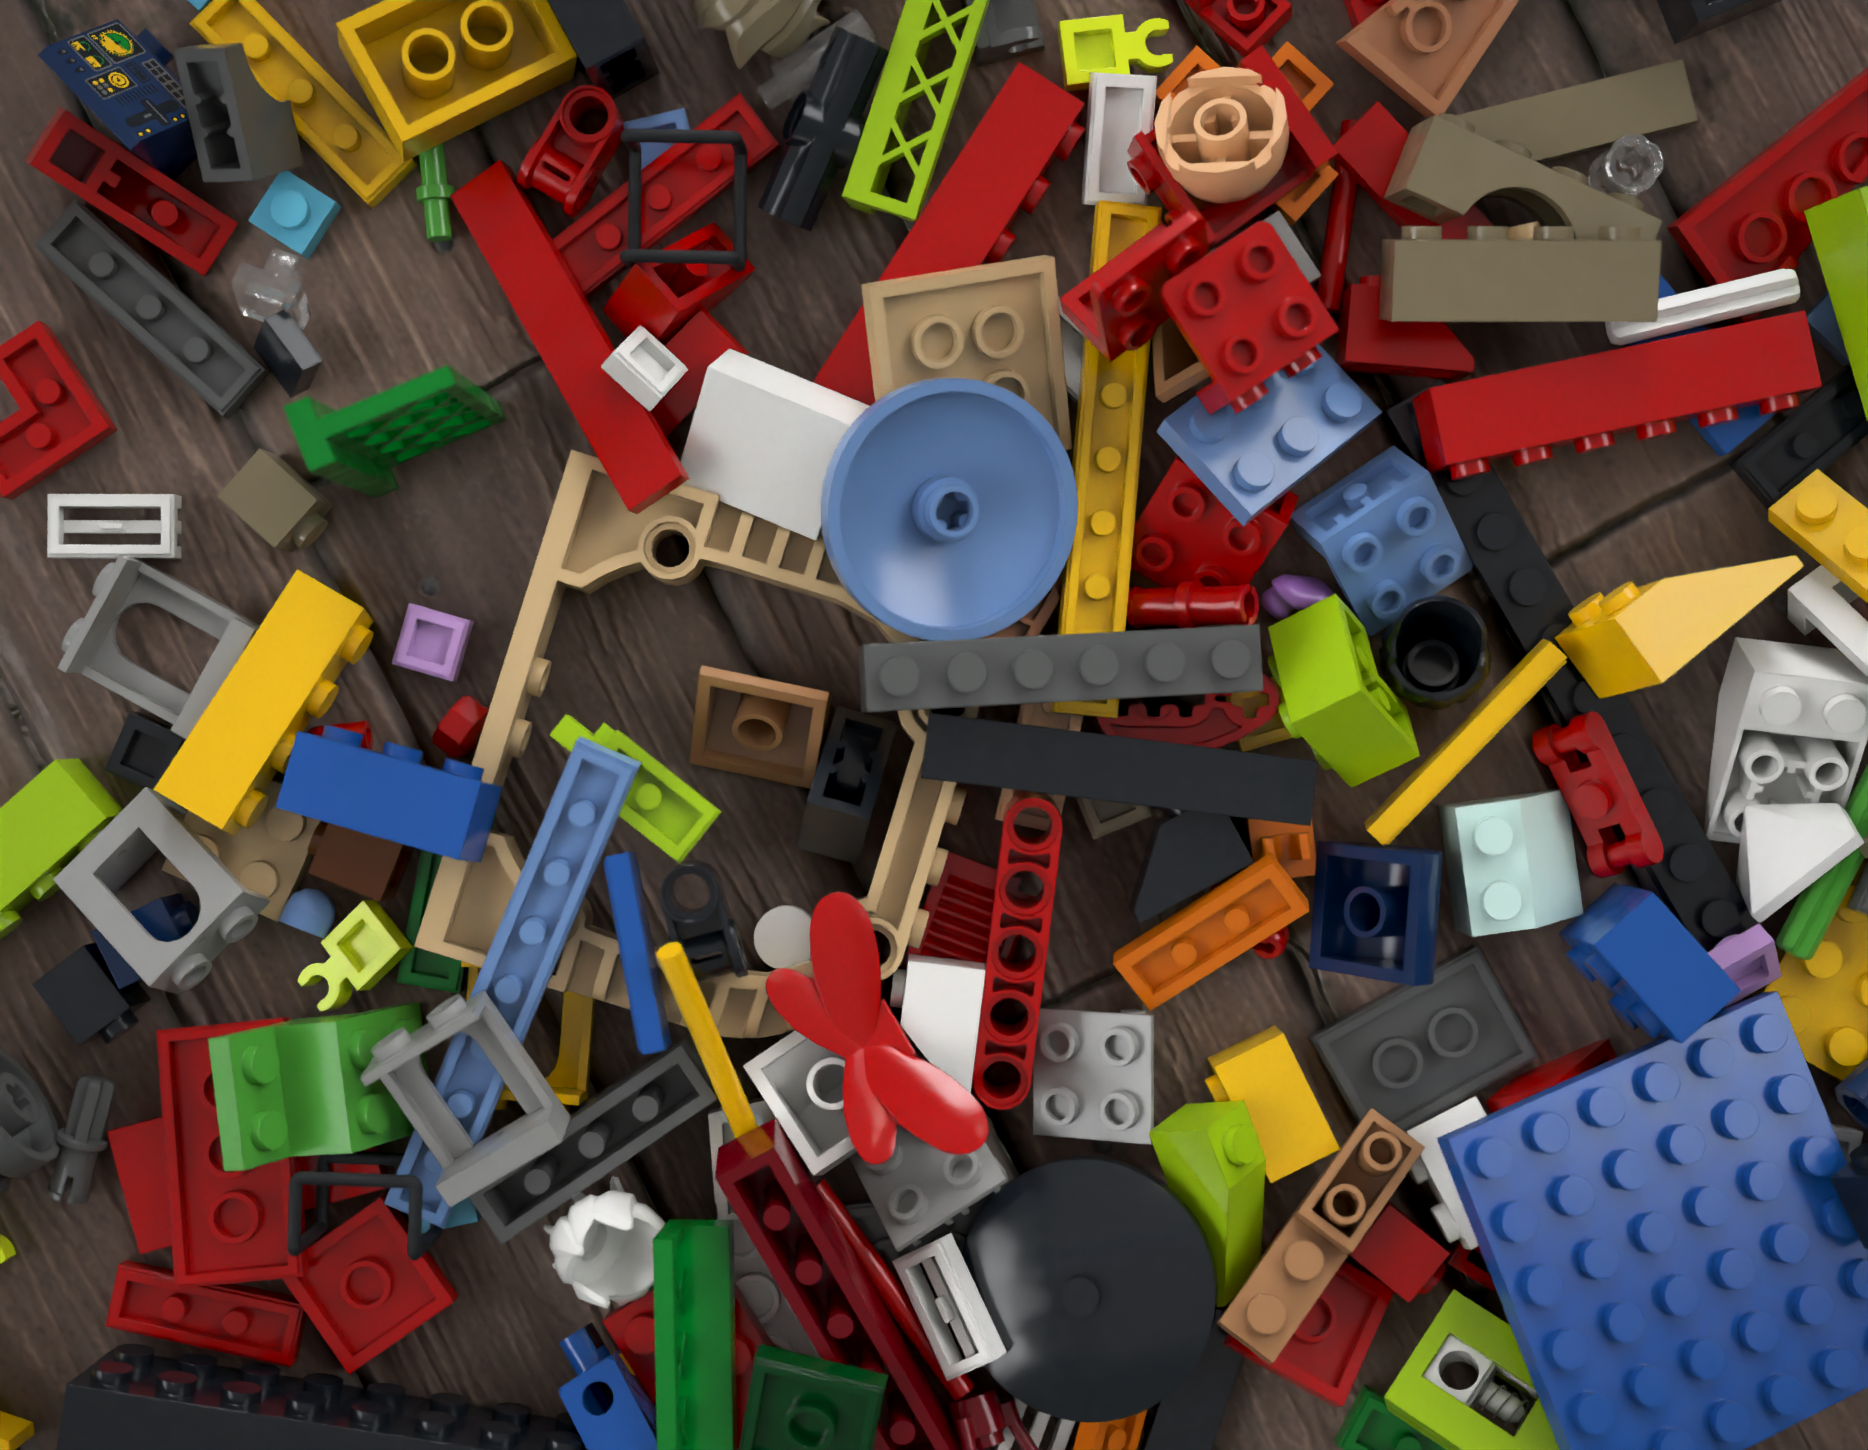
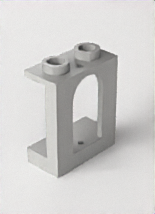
(93, 649)
(119, 851)
(465, 1164)

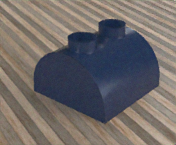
(1376, 911)

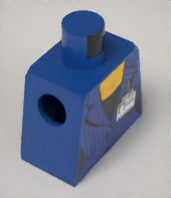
(604, 1421)

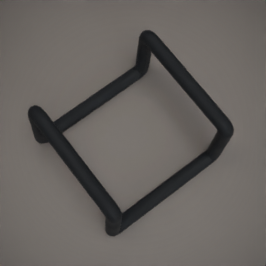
(634, 253)
(324, 1178)

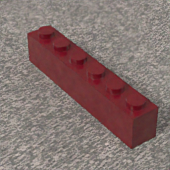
(828, 1283)

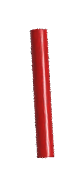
(1337, 235)

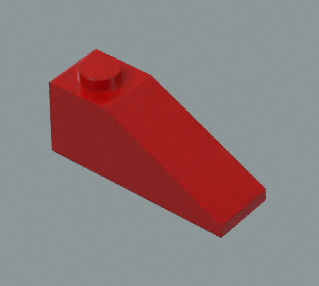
(131, 191)

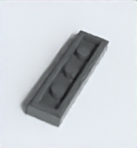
(152, 308)

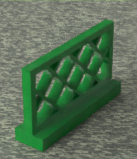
(389, 428)

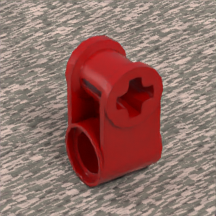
(572, 154)

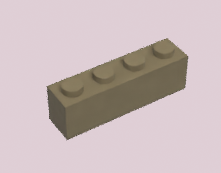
(1519, 278)

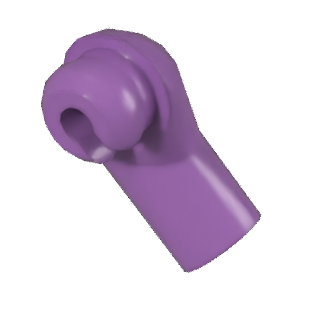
(1293, 593)

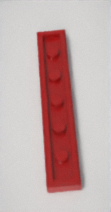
(567, 336)

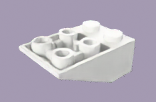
(1784, 731)

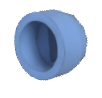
(310, 912)

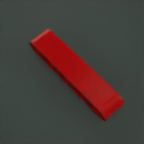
(1023, 979)

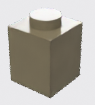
(277, 502)

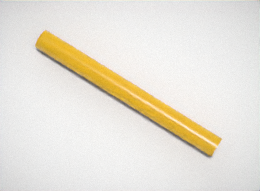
(706, 1038)

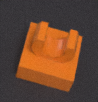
(1289, 843)

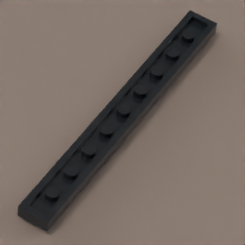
(1538, 608)

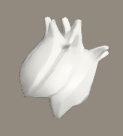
(606, 1246)

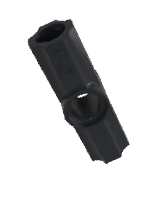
(823, 128)

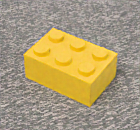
(452, 63)

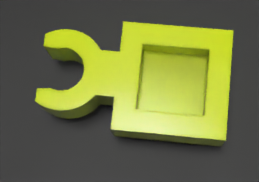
(1104, 47)
(361, 954)

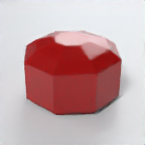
(461, 727)

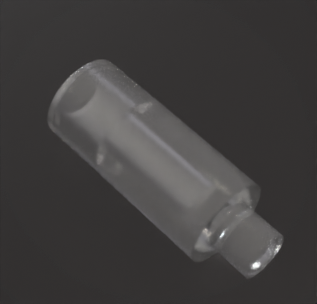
(798, 70)

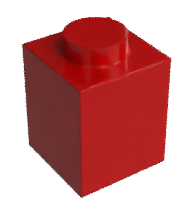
(1401, 1253)

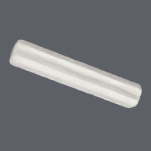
(1711, 305)

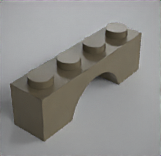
(1452, 167)

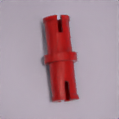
(1192, 605)

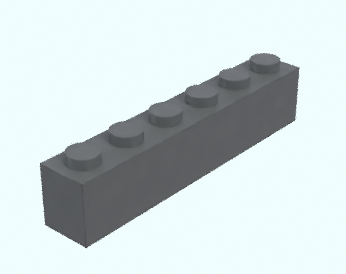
(1060, 668)

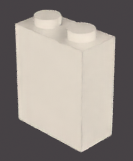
(766, 440)

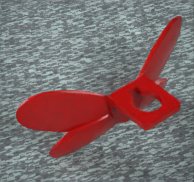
(882, 1072)

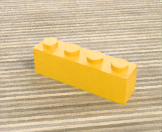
(264, 701)

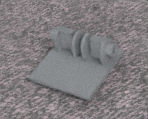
(1094, 1075)
(926, 1186)

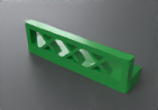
(695, 1335)

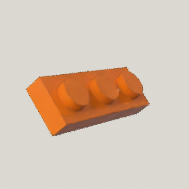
(1211, 931)

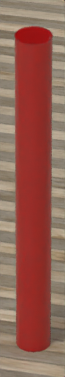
(889, 1289)

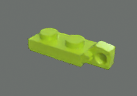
(659, 800)

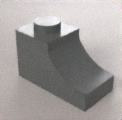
(233, 120)

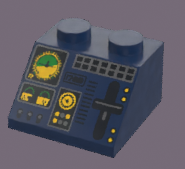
(129, 90)

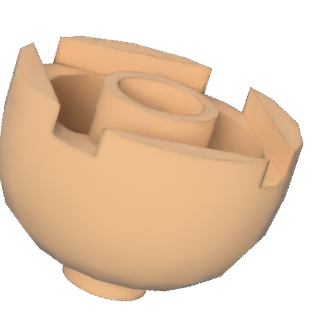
(1223, 134)

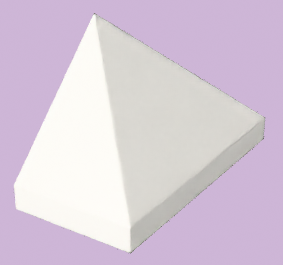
(1788, 850)

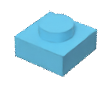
(295, 213)

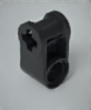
(704, 928)

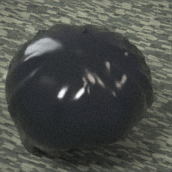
(1436, 652)

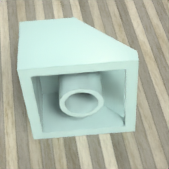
(1510, 862)

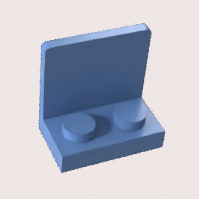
(1384, 537)

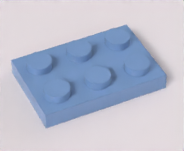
(1273, 442)

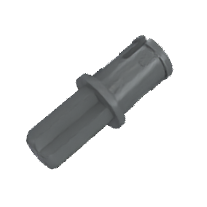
(82, 1138)

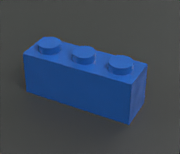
(390, 793)

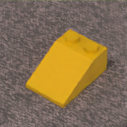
(1653, 630)

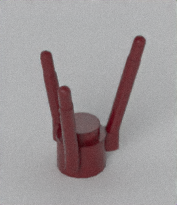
(981, 1418)

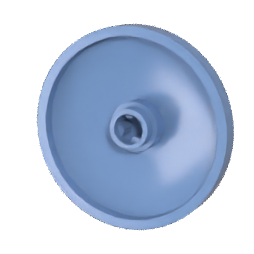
(949, 509)

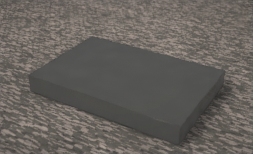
(1425, 1043)

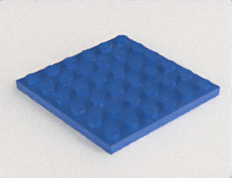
(1674, 1240)

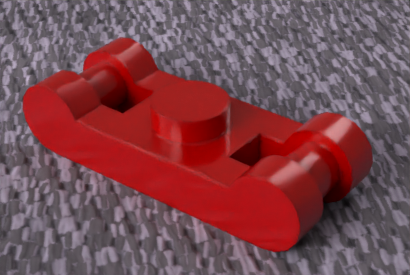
(1599, 794)

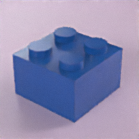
(1648, 963)

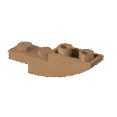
(1320, 1235)

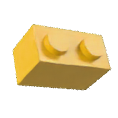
(1277, 1099)

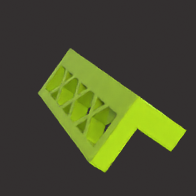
(893, 100)

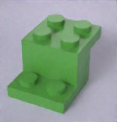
(300, 1087)

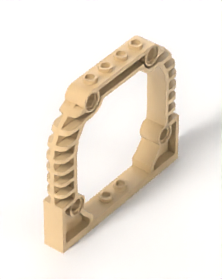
(584, 548)

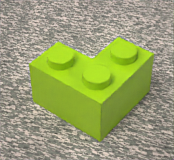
(1337, 695)

